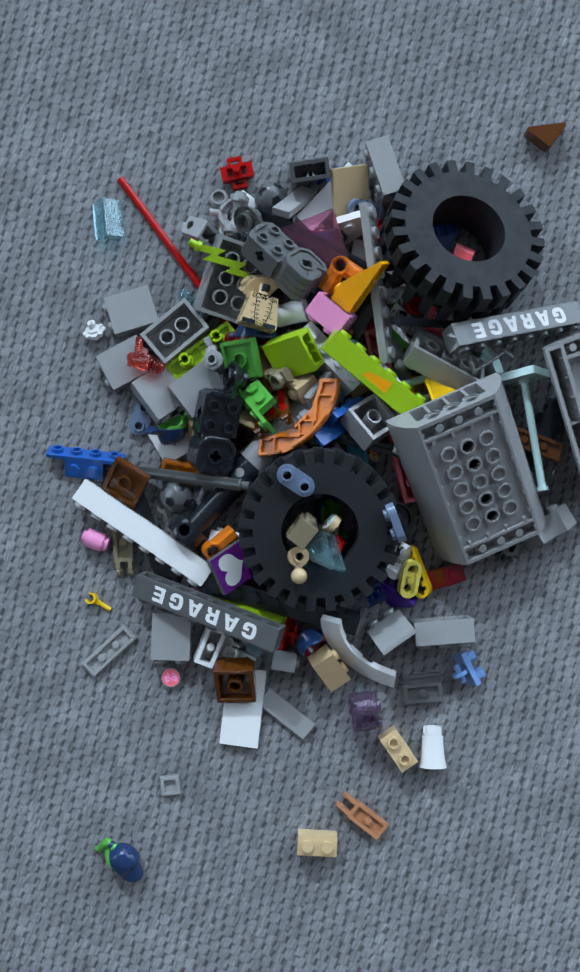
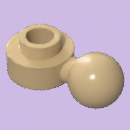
(298, 574)

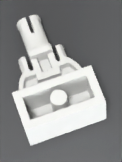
(214, 646)

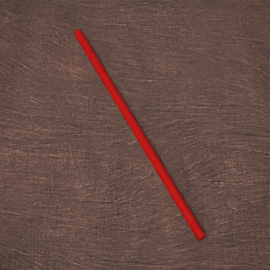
(161, 234)

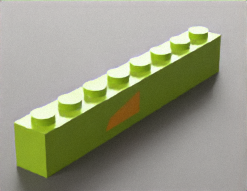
(370, 373)

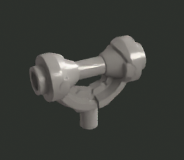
(236, 199)
(213, 357)
(400, 368)

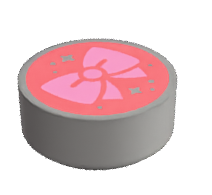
(171, 677)

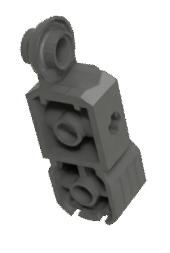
(274, 254)

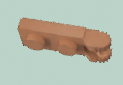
(363, 816)

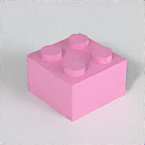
(329, 314)

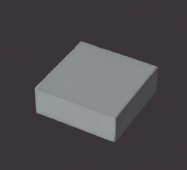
(170, 785)

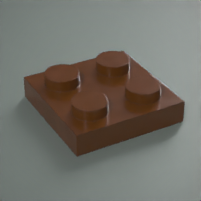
(126, 482)

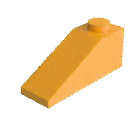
(354, 290)

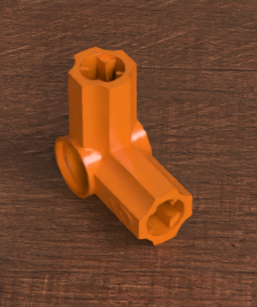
(335, 276)
(220, 541)

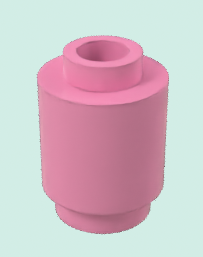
(96, 540)

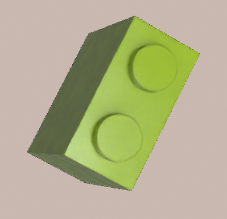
(294, 350)

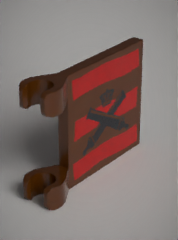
(280, 409)

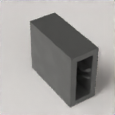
(308, 169)

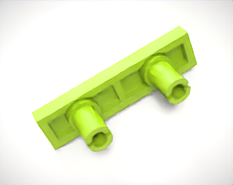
(196, 353)

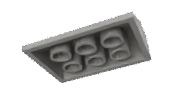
(219, 290)

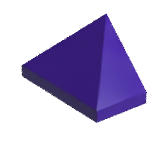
(394, 598)

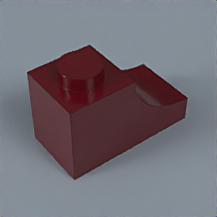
(446, 575)

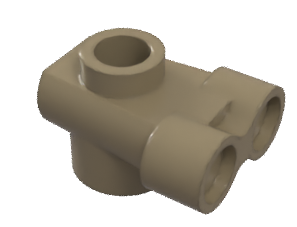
(278, 377)

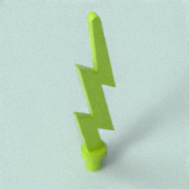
(213, 257)

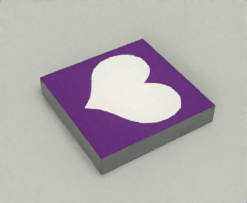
(229, 568)

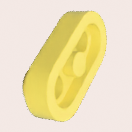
(410, 577)

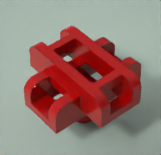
(237, 173)

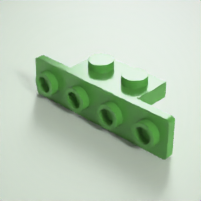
(259, 401)

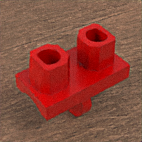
(291, 631)

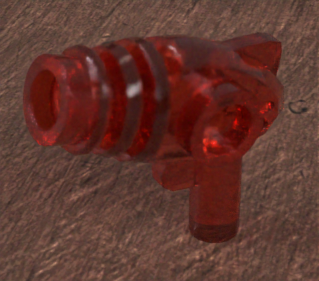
(142, 360)

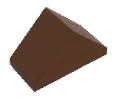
(544, 135)

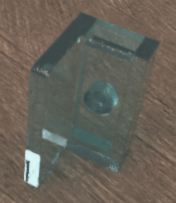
(108, 218)

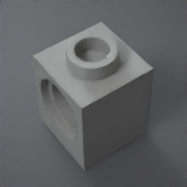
(285, 660)

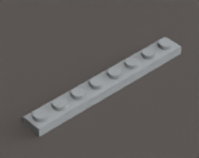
(379, 292)

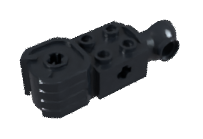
(216, 422)

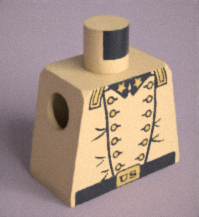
(259, 310)

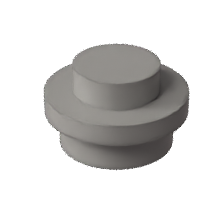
(218, 197)

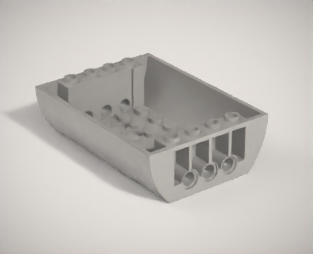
(449, 491)

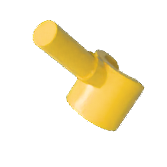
(98, 602)

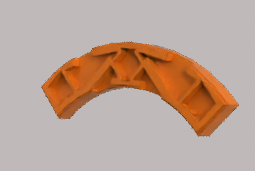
(307, 425)

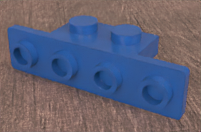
(332, 427)
(83, 462)

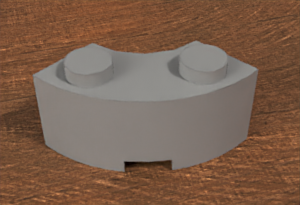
(557, 521)

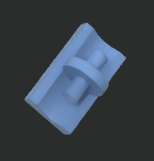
(465, 670)

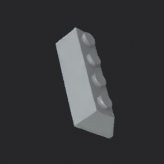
(432, 359)

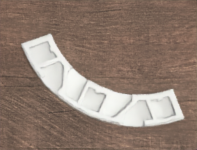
(336, 638)

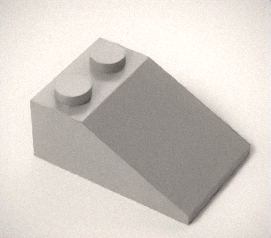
(390, 630)

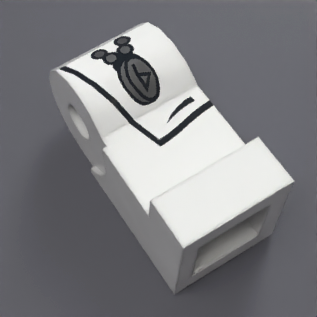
(403, 553)

